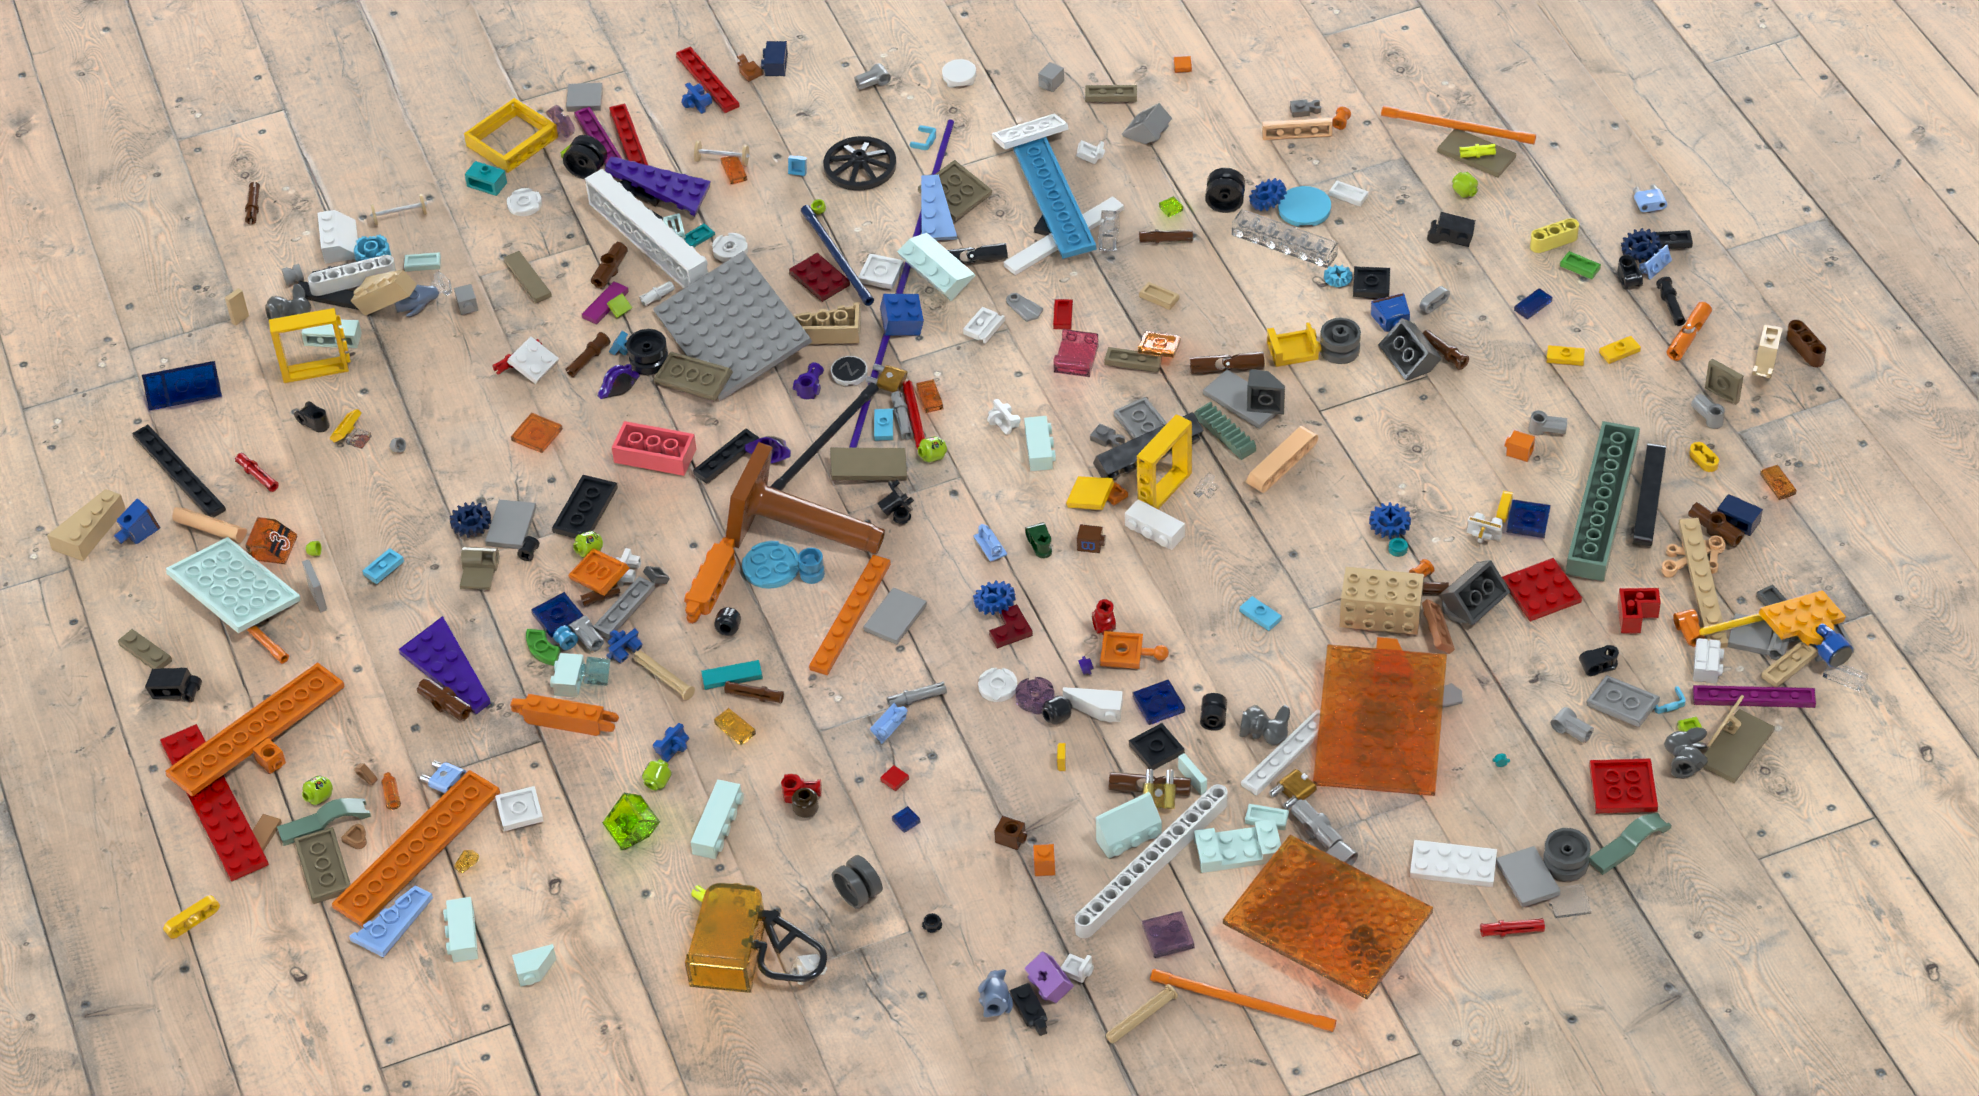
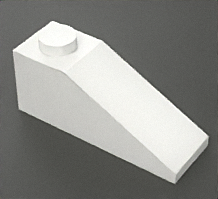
(1099, 704)

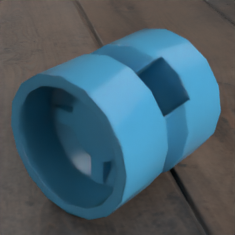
(811, 565)

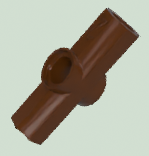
(609, 265)
(1716, 524)
(444, 699)

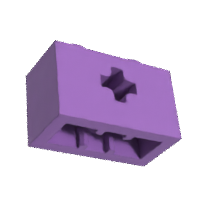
(1048, 977)

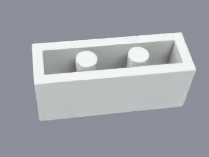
(1154, 524)

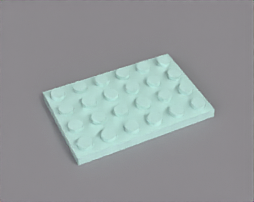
(233, 584)

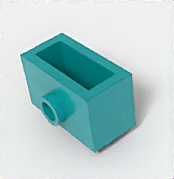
(485, 178)

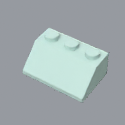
(1128, 825)

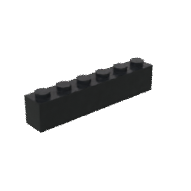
(1124, 457)

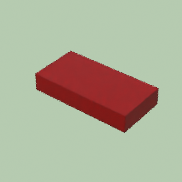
(1063, 314)

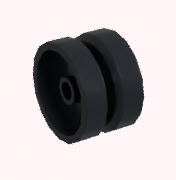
(584, 156)
(1225, 190)
(647, 351)

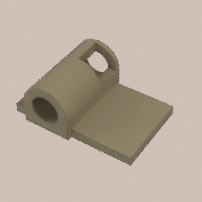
(478, 567)

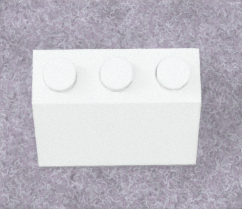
(337, 236)

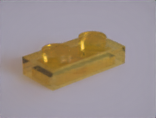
(734, 726)

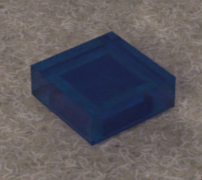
(906, 819)

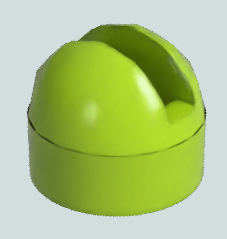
(819, 202)
(314, 548)

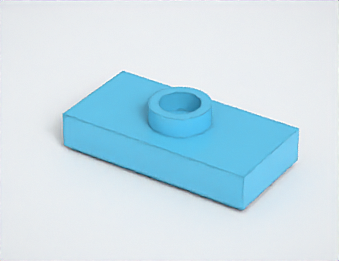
(883, 424)
(1260, 613)

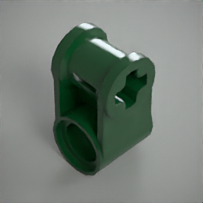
(1039, 539)

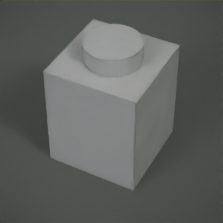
(1051, 77)
(466, 299)

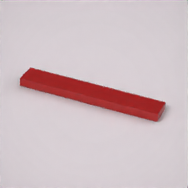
(707, 79)
(627, 134)

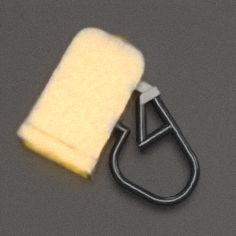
(730, 942)

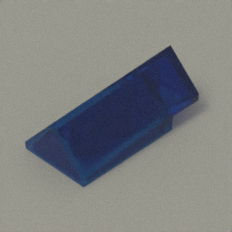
(181, 385)

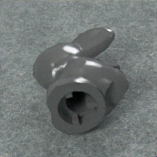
(281, 307)
(1257, 723)
(1686, 750)

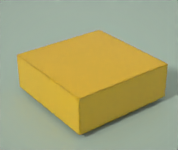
(1061, 756)

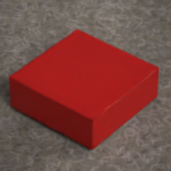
(894, 778)

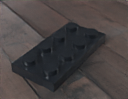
(584, 506)

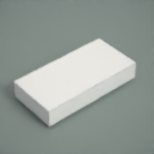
(1348, 193)

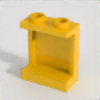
(1293, 346)

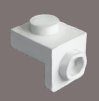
(1090, 152)
(805, 965)
(1078, 968)

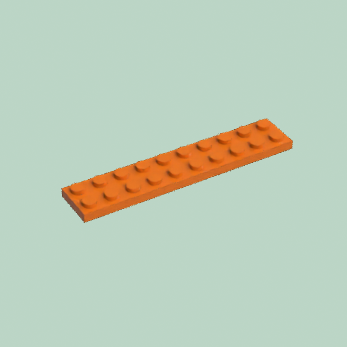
(262, 722)
(415, 848)

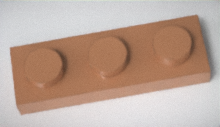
(1438, 626)

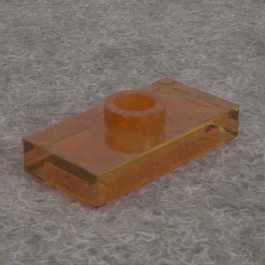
(733, 169)
(929, 396)
(1778, 482)

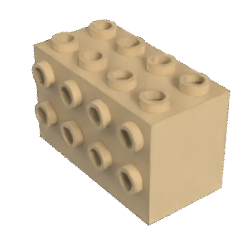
(1381, 600)

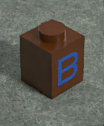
(1090, 538)

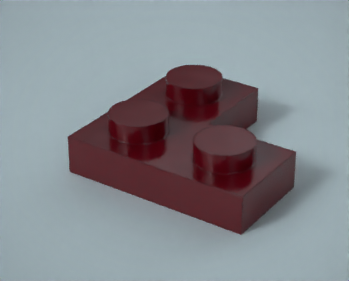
(1014, 630)

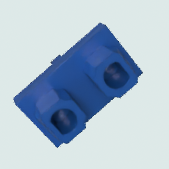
(694, 98)
(621, 641)
(674, 741)

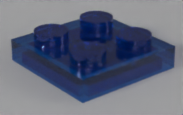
(1528, 518)
(556, 613)
(1158, 702)

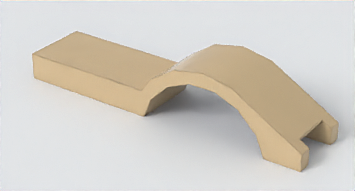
(1767, 351)

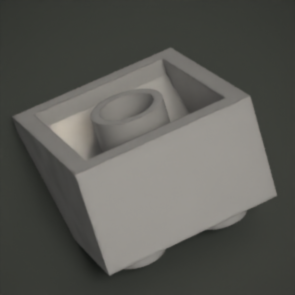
(1148, 125)

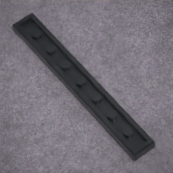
(179, 471)

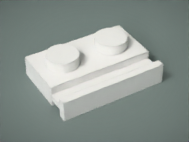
(983, 325)

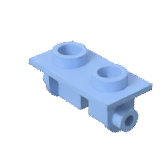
(1656, 263)
(989, 543)
(889, 722)

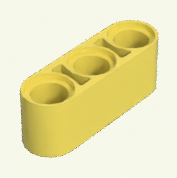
(1554, 235)

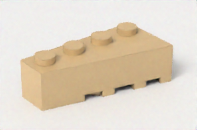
(382, 290)
(832, 326)
(87, 526)

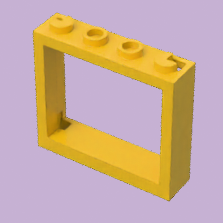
(546, 134)
(314, 368)
(1174, 434)

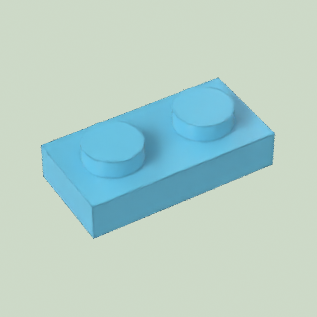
(383, 566)

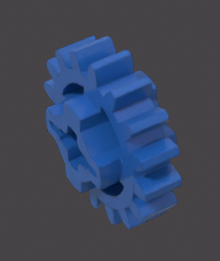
(1267, 194)
(1381, 521)
(994, 597)

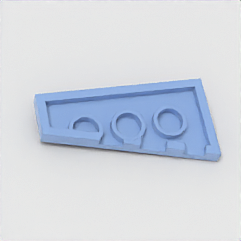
(935, 210)
(387, 928)

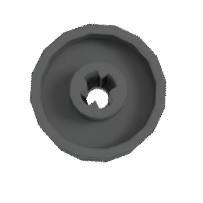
(1340, 340)
(1567, 854)
(857, 881)

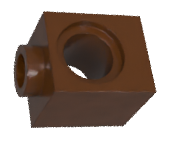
(1010, 833)

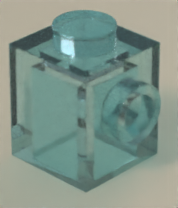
(596, 671)

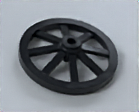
(859, 160)

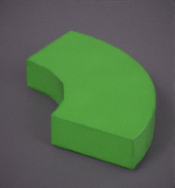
(541, 648)

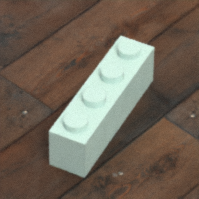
(716, 819)

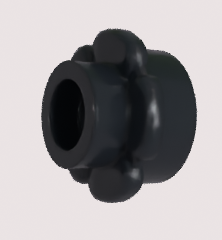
(901, 515)
(932, 918)

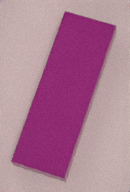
(599, 307)

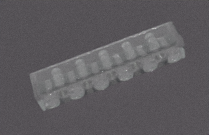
(1284, 238)

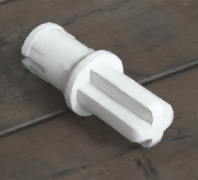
(656, 293)

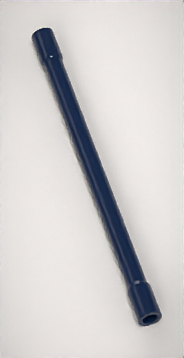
(863, 293)

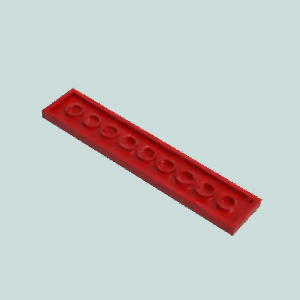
(219, 812)

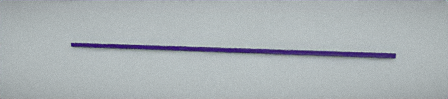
(900, 289)

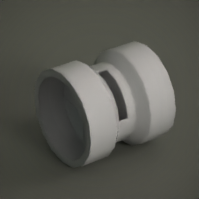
(293, 274)

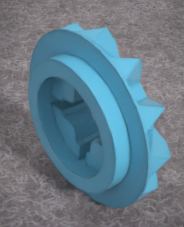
(1332, 279)

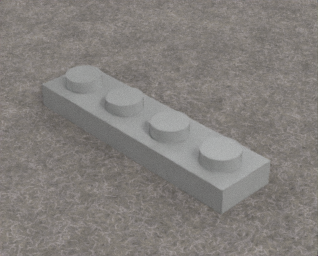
(624, 607)

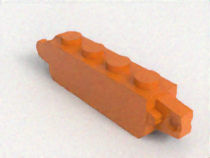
(710, 580)
(564, 714)

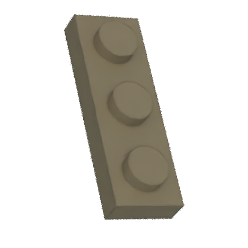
(1111, 93)
(1132, 359)
(144, 650)

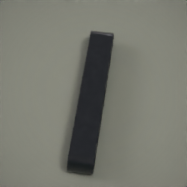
(1649, 494)

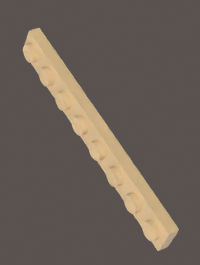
(1701, 577)

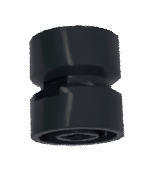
(1213, 711)

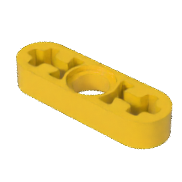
(202, 909)

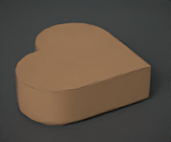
(365, 773)
(355, 837)

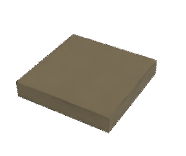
(1724, 381)

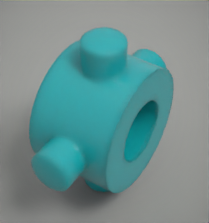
(1501, 760)

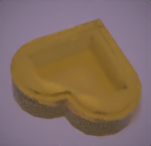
(466, 859)

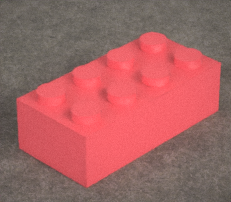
(654, 448)

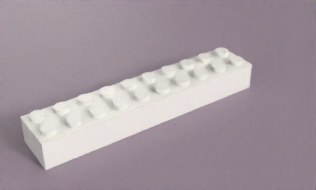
(645, 229)

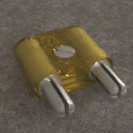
(1162, 794)

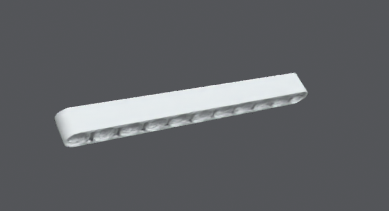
(1150, 861)

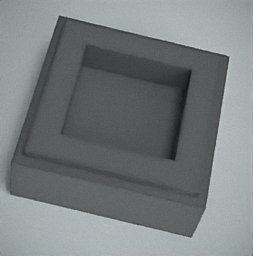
(656, 575)

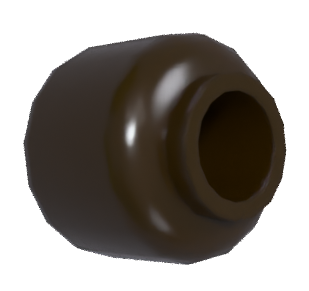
(805, 802)

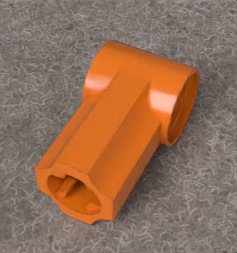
(1688, 622)

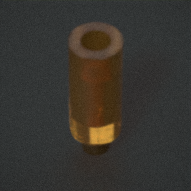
(390, 791)

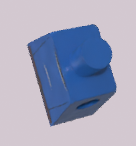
(1390, 310)
(136, 523)

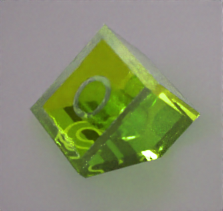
(630, 820)

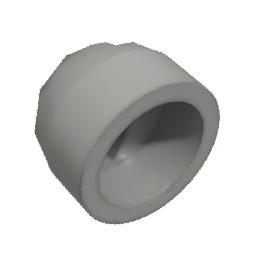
(397, 442)

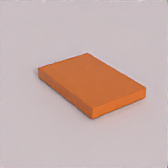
(598, 571)

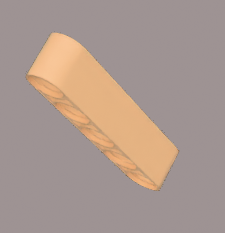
(1282, 459)

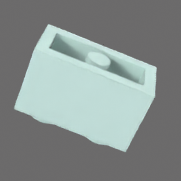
(567, 675)

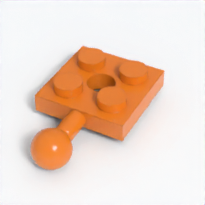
(1132, 656)

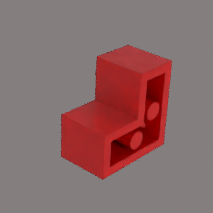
(1635, 605)

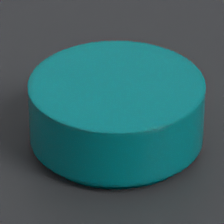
(1398, 547)

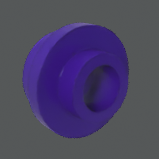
(1086, 665)

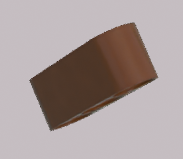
(1806, 343)

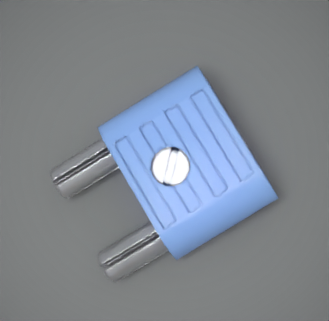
(1650, 199)
(444, 777)

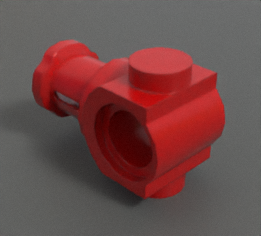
(1103, 617)
(793, 782)

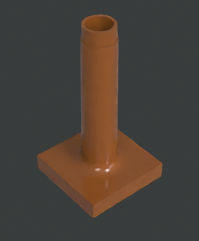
(755, 498)

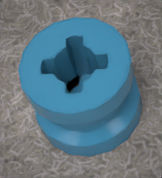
(565, 637)

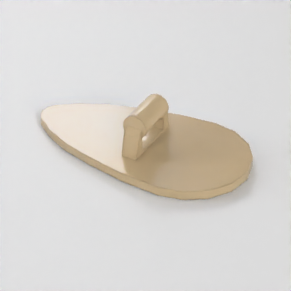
(1735, 722)

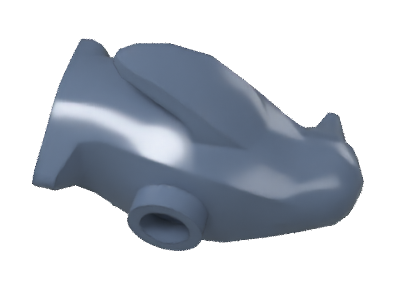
(418, 299)
(995, 994)

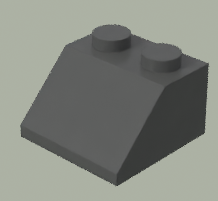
(1265, 393)

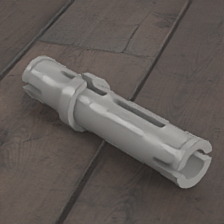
(900, 409)
(909, 697)

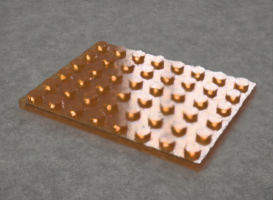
(1380, 720)
(1328, 916)

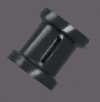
(527, 551)

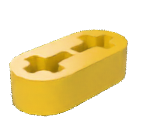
(1706, 455)
(1504, 506)

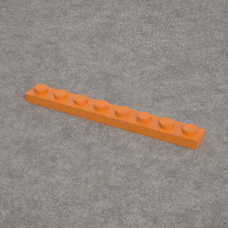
(850, 615)

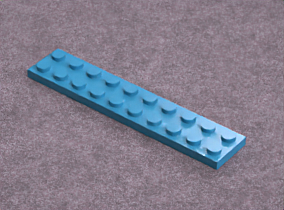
(1054, 198)

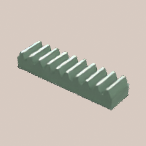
(1225, 430)

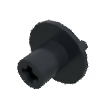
(895, 499)

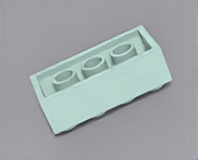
(936, 265)

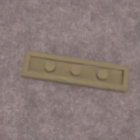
(527, 277)

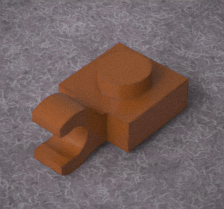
(749, 70)

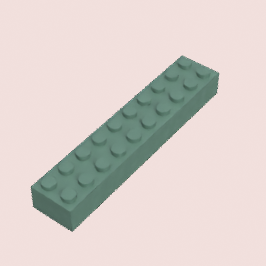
(1602, 501)

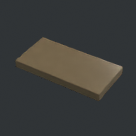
(1490, 164)
(693, 376)
(868, 463)
(1734, 752)
(322, 865)

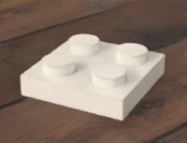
(881, 271)
(532, 360)
(519, 808)

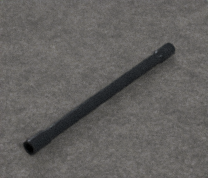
(864, 396)

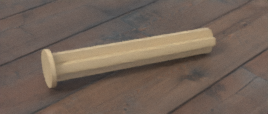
(663, 674)
(1141, 1014)

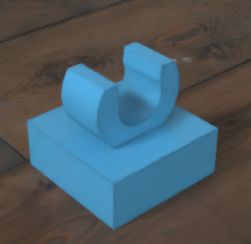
(797, 165)
(619, 343)

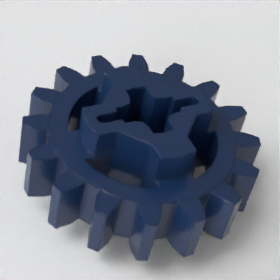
(1641, 244)
(470, 519)

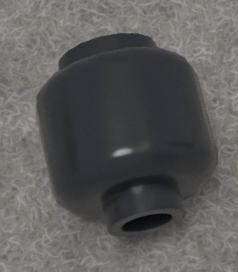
(727, 621)
(1057, 710)

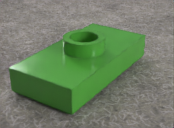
(1580, 265)

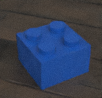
(901, 314)

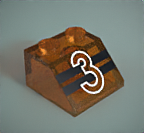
(270, 541)

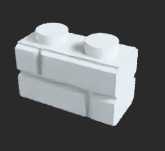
(1707, 661)

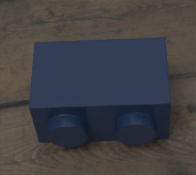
(775, 58)
(1741, 514)

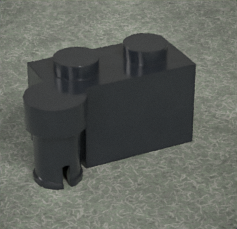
(1451, 229)
(173, 684)

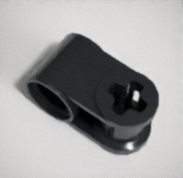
(1629, 272)
(313, 417)
(1597, 661)

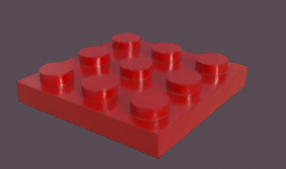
(1542, 589)
(1623, 786)

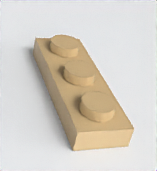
(1789, 664)

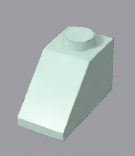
(534, 964)

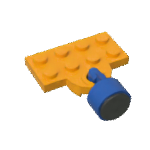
(1812, 620)

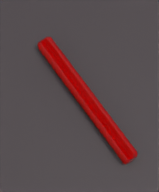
(913, 412)

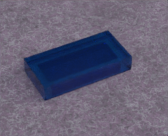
(1533, 303)

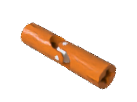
(1689, 331)

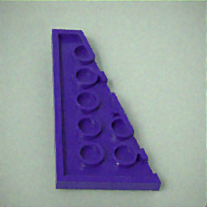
(663, 184)
(443, 661)

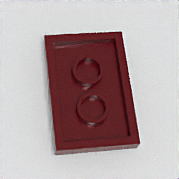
(819, 277)

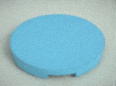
(1305, 206)
(770, 564)

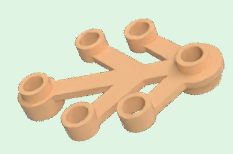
(1713, 545)

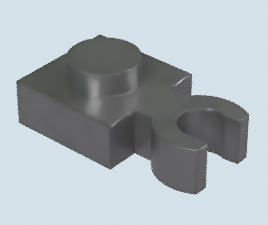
(1302, 108)
(1104, 435)

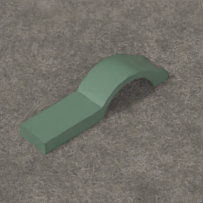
(324, 815)
(1627, 842)

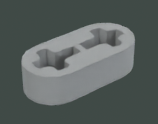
(1434, 299)

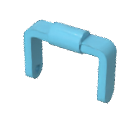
(930, 140)
(1674, 705)

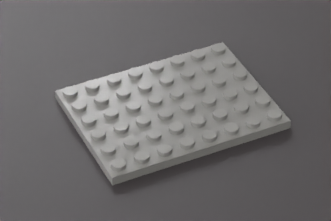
(733, 322)

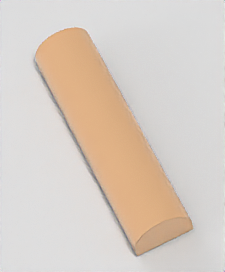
(1297, 129)
(209, 524)

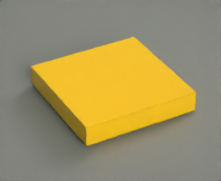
(1090, 493)

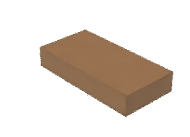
(265, 829)

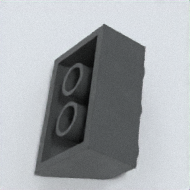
(1409, 350)
(1475, 592)

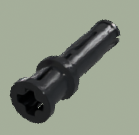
(1669, 295)

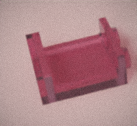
(1076, 353)

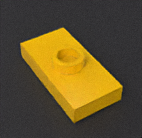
(1620, 349)
(1565, 355)
(345, 425)

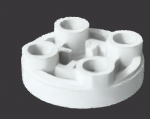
(959, 73)

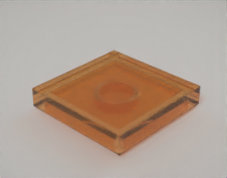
(1159, 344)
(536, 432)

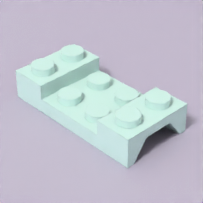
(1237, 847)

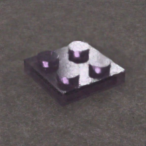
(1168, 934)

